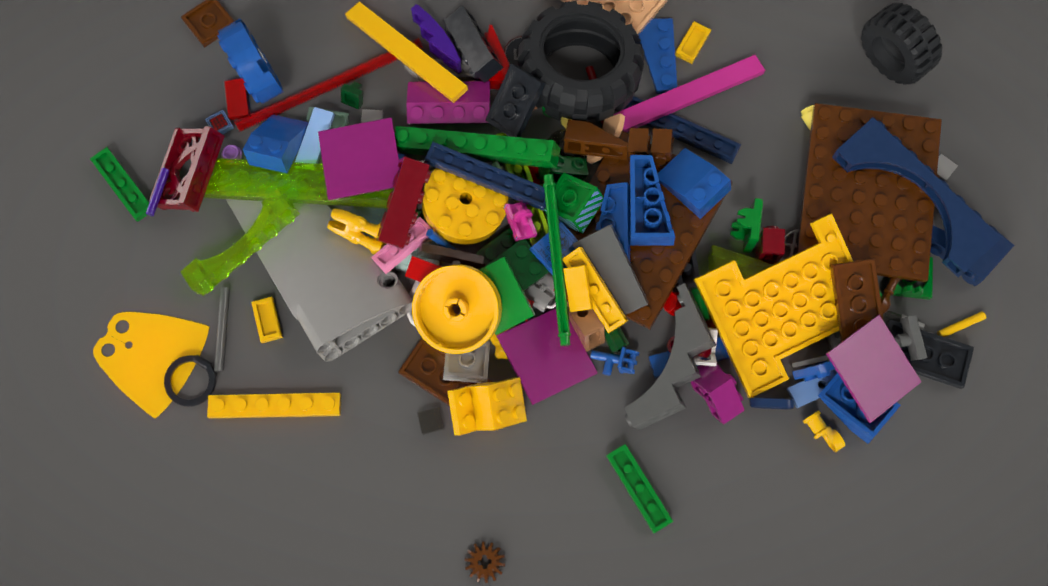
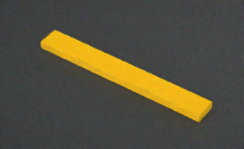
(407, 52)

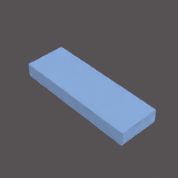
(310, 146)

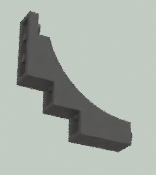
(690, 339)

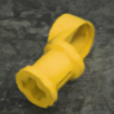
(820, 428)

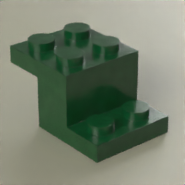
(522, 261)

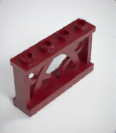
(203, 159)

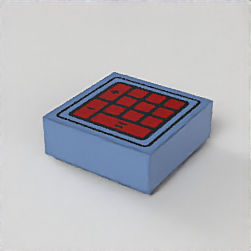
(220, 122)

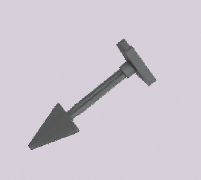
(911, 338)

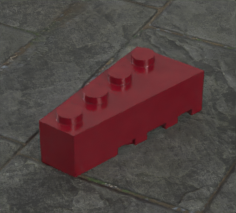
(403, 202)

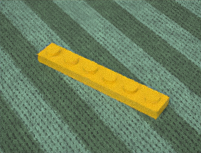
(274, 405)

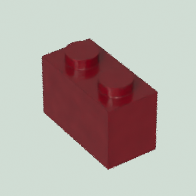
(770, 245)

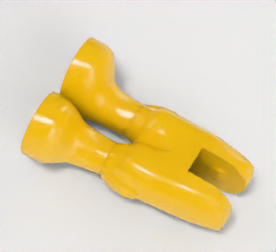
(350, 227)

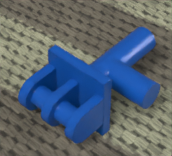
(620, 359)

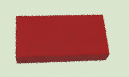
(236, 99)

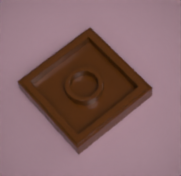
(206, 21)

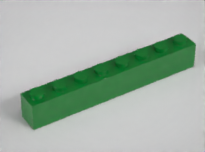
(481, 146)

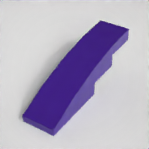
(439, 42)

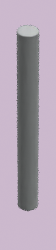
(221, 329)

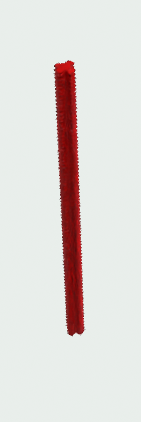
(317, 90)

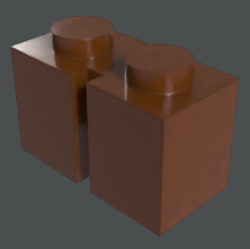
(661, 143)

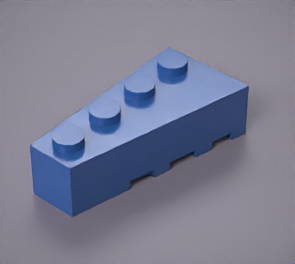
(648, 213)

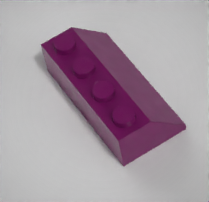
(430, 106)

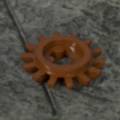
(491, 568)

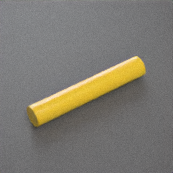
(962, 324)

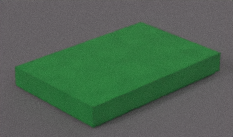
(514, 301)

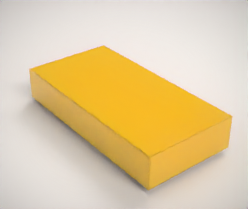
(692, 42)
(578, 288)
(267, 319)

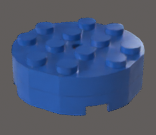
(249, 62)

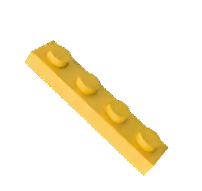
(602, 299)

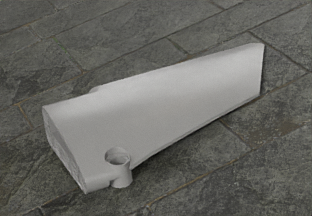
(327, 279)

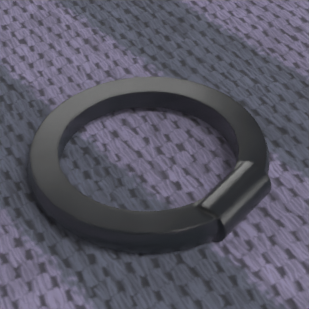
(202, 363)

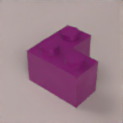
(719, 392)

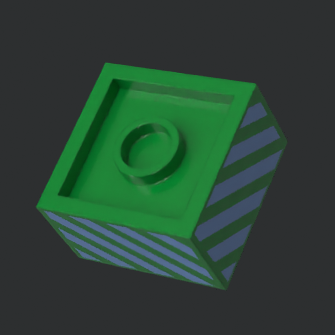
(576, 202)

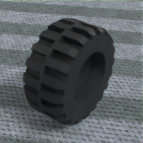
(901, 43)

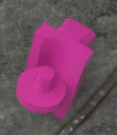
(520, 221)

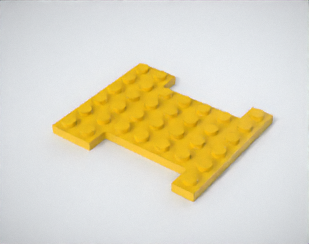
(775, 308)

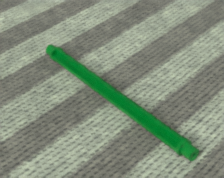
(556, 259)

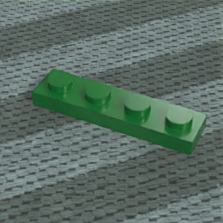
(121, 183)
(639, 488)

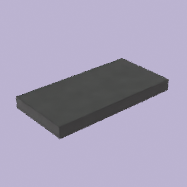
(614, 268)

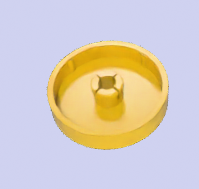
(460, 221)
(478, 303)

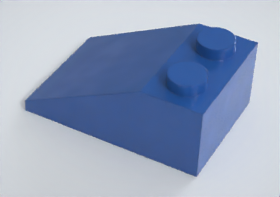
(275, 143)
(694, 182)
(844, 406)

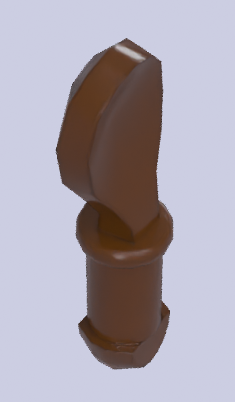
(888, 291)

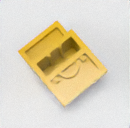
(487, 406)

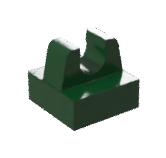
(352, 95)

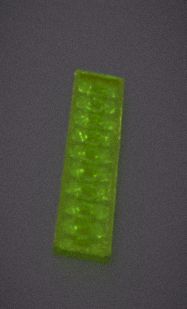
(301, 184)

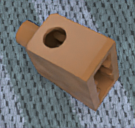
(588, 328)

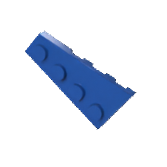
(659, 53)
(616, 212)

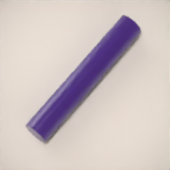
(157, 192)

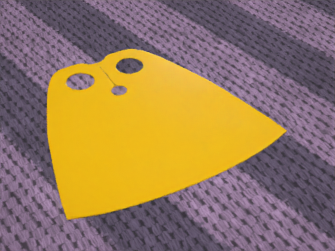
(156, 345)

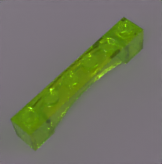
(274, 216)

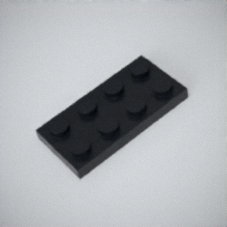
(945, 361)

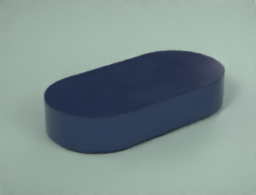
(768, 403)

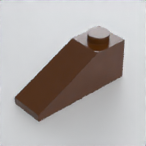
(591, 140)

